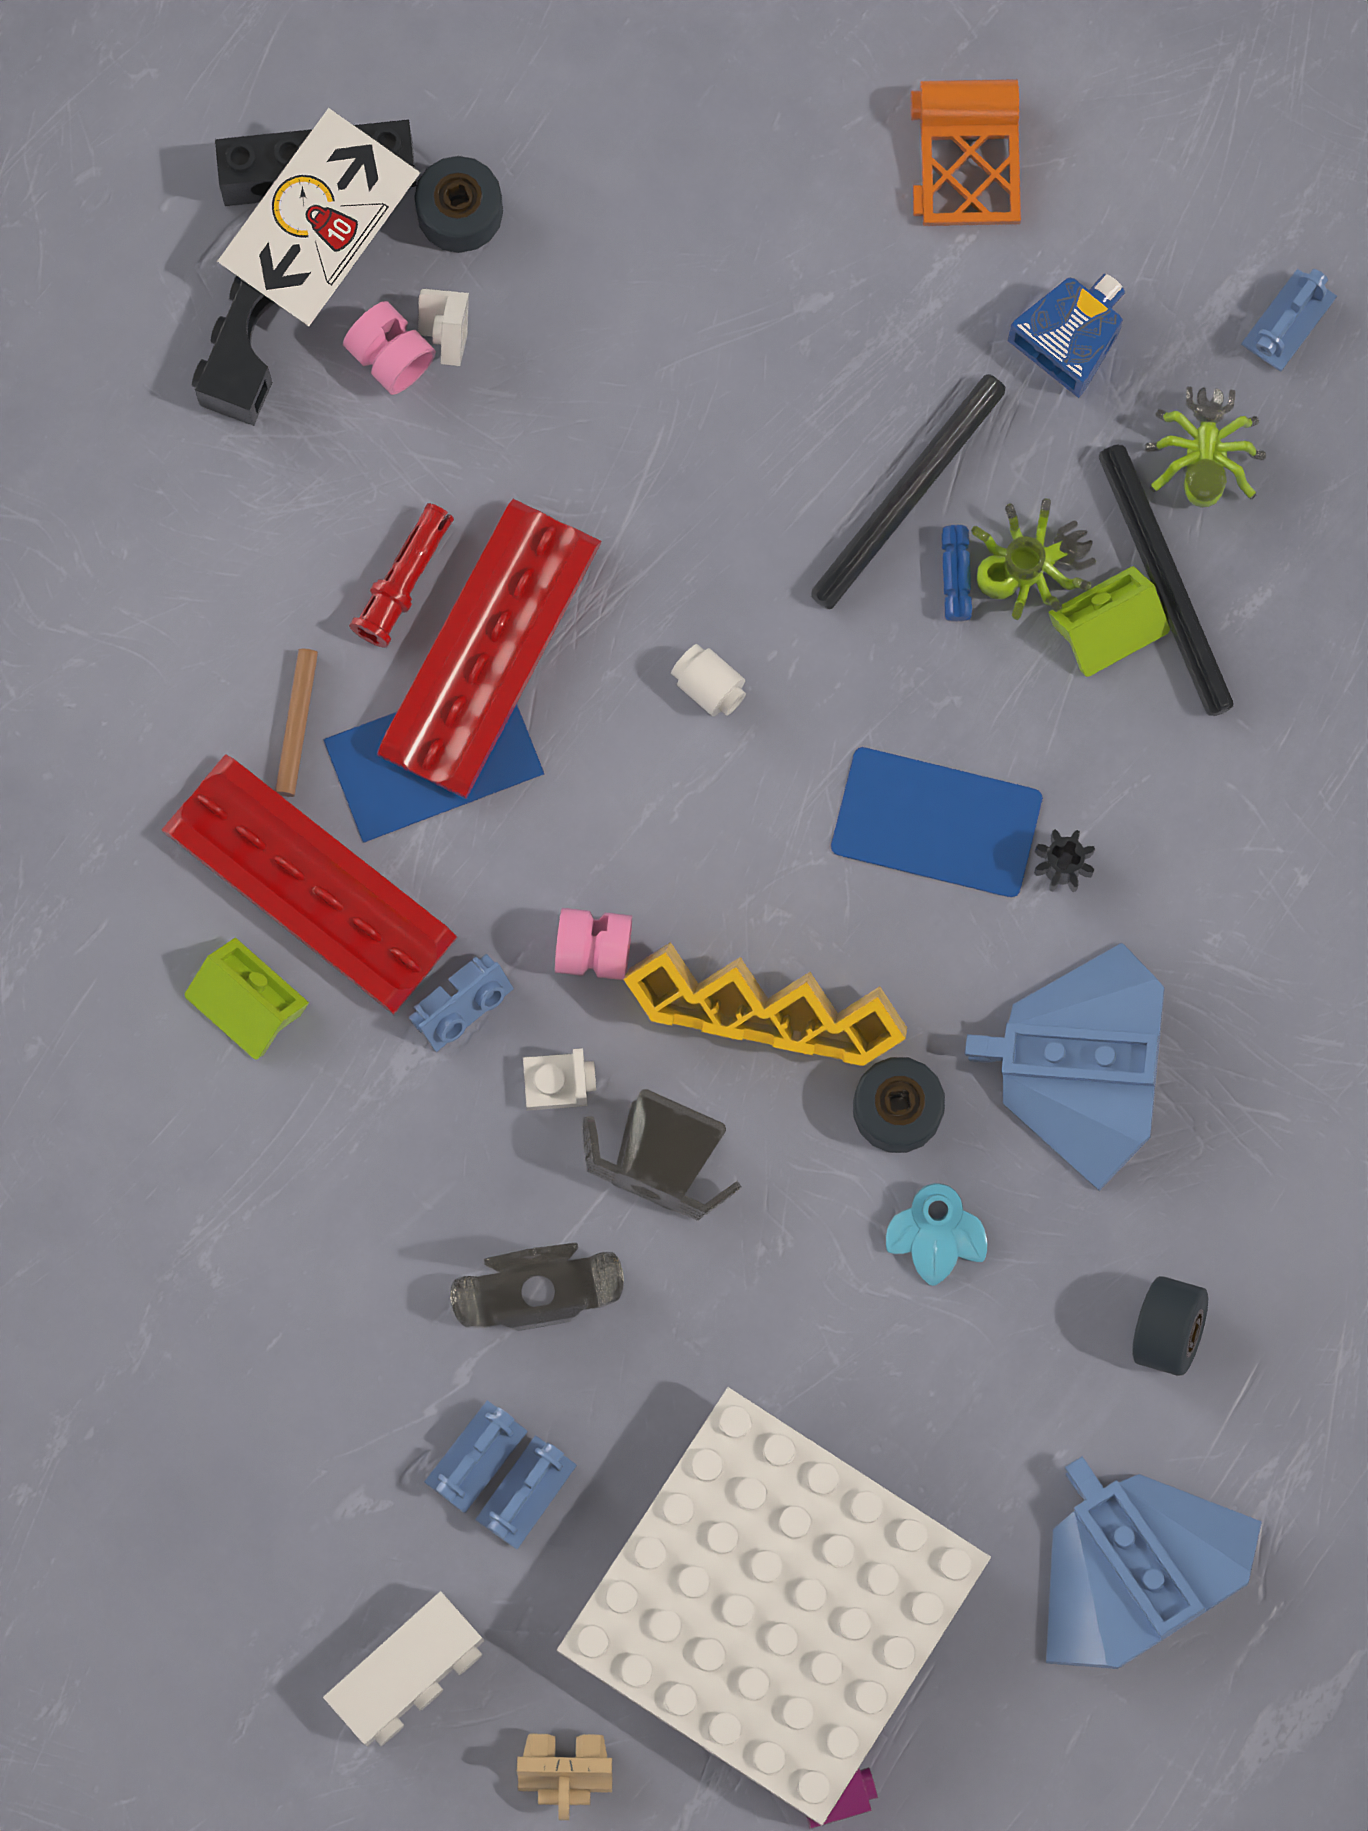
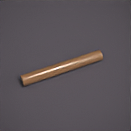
(296, 722)

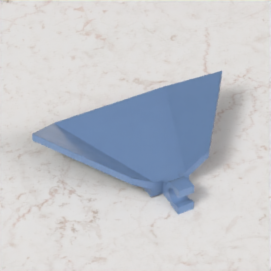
(1084, 1061)
(1139, 1567)

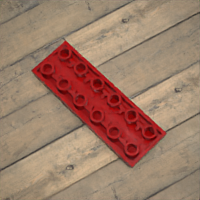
(488, 648)
(310, 883)

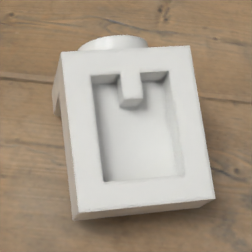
(446, 320)
(558, 1080)

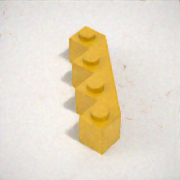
(737, 1008)

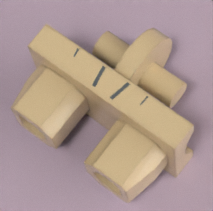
(564, 1779)

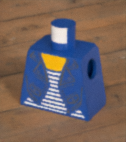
(1070, 330)

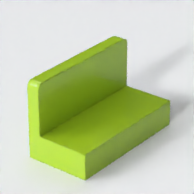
(1111, 620)
(244, 997)

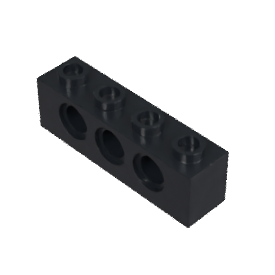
(254, 162)

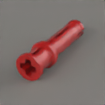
(392, 594)

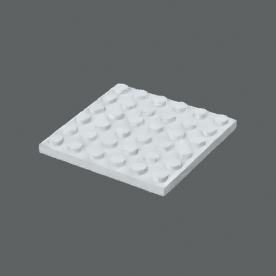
(774, 1605)

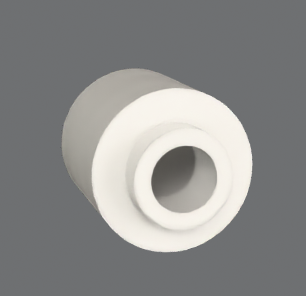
(709, 680)

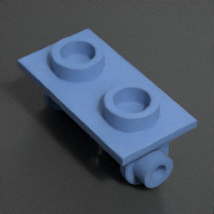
(1290, 318)
(480, 989)
(476, 1456)
(526, 1492)

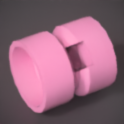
(382, 341)
(593, 943)

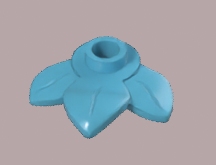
(938, 1241)

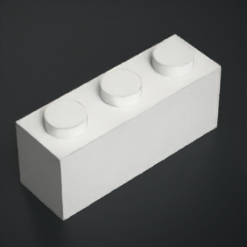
(405, 1671)

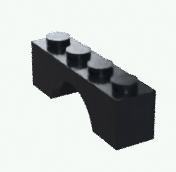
(233, 376)

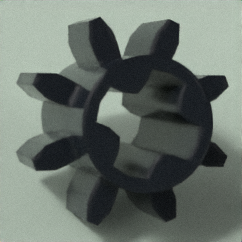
(1077, 866)

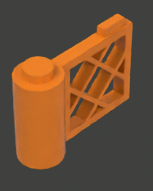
(959, 113)

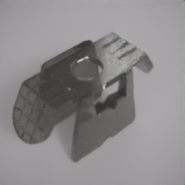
(660, 1153)
(498, 1296)

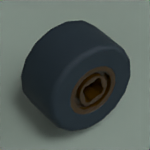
(457, 223)
(890, 1120)
(1170, 1325)

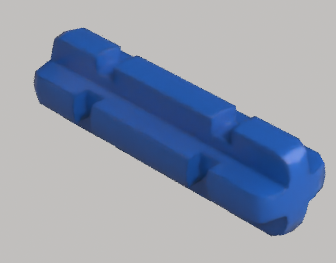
(956, 573)

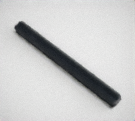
(908, 491)
(1166, 579)

